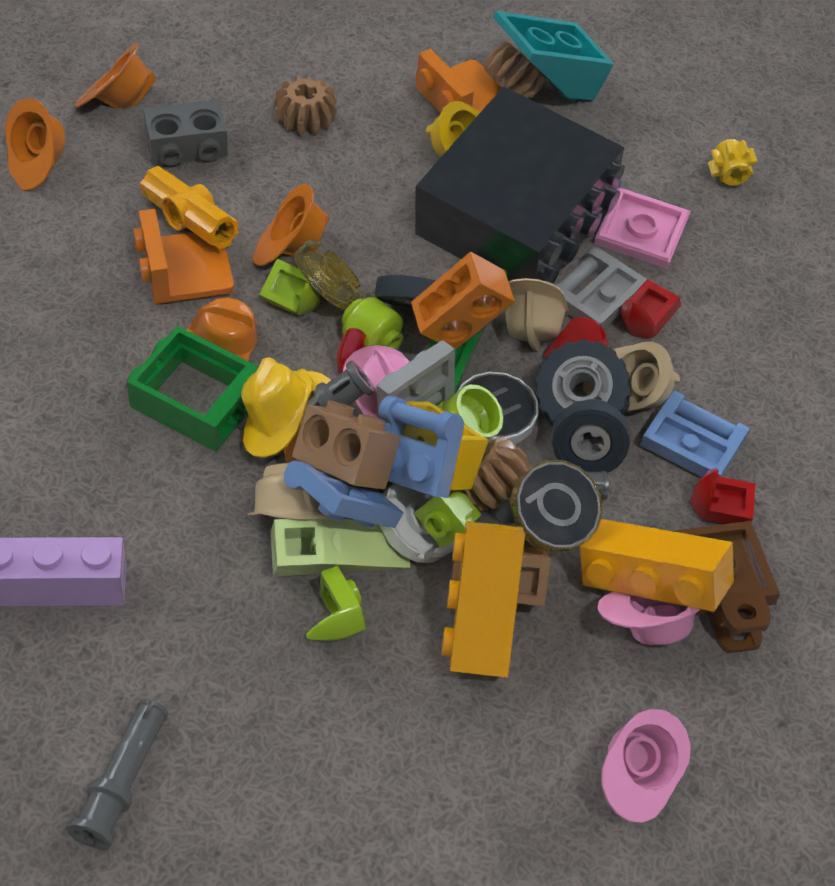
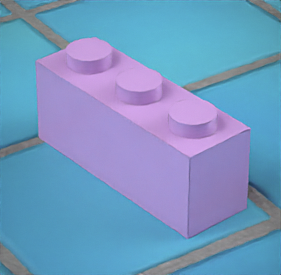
(62, 571)

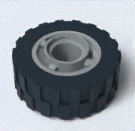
(578, 364)

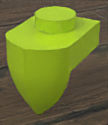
(289, 290)
(343, 603)

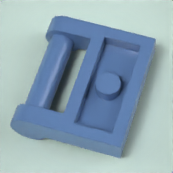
(690, 444)
(419, 463)
(341, 499)

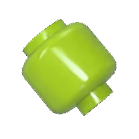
(376, 320)

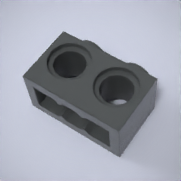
(185, 132)

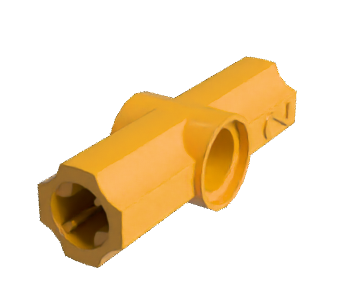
(189, 207)

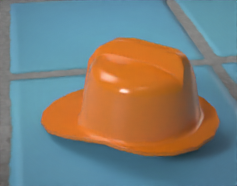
(123, 84)
(32, 131)
(293, 225)
(228, 325)

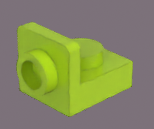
(447, 516)

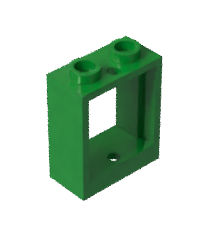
(187, 348)

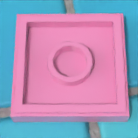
(643, 228)

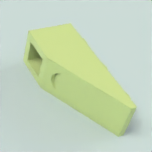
(322, 543)

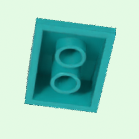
(560, 53)

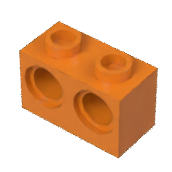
(462, 301)

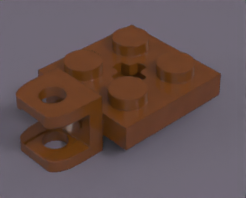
(753, 589)

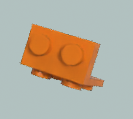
(463, 82)
(180, 263)

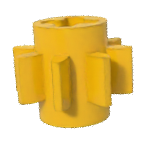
(732, 162)

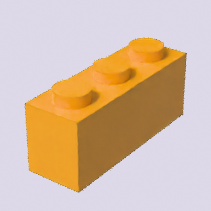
(658, 564)
(484, 598)

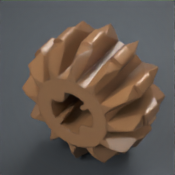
(513, 70)
(305, 105)
(498, 472)

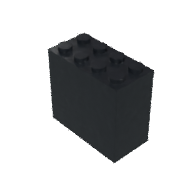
(519, 188)

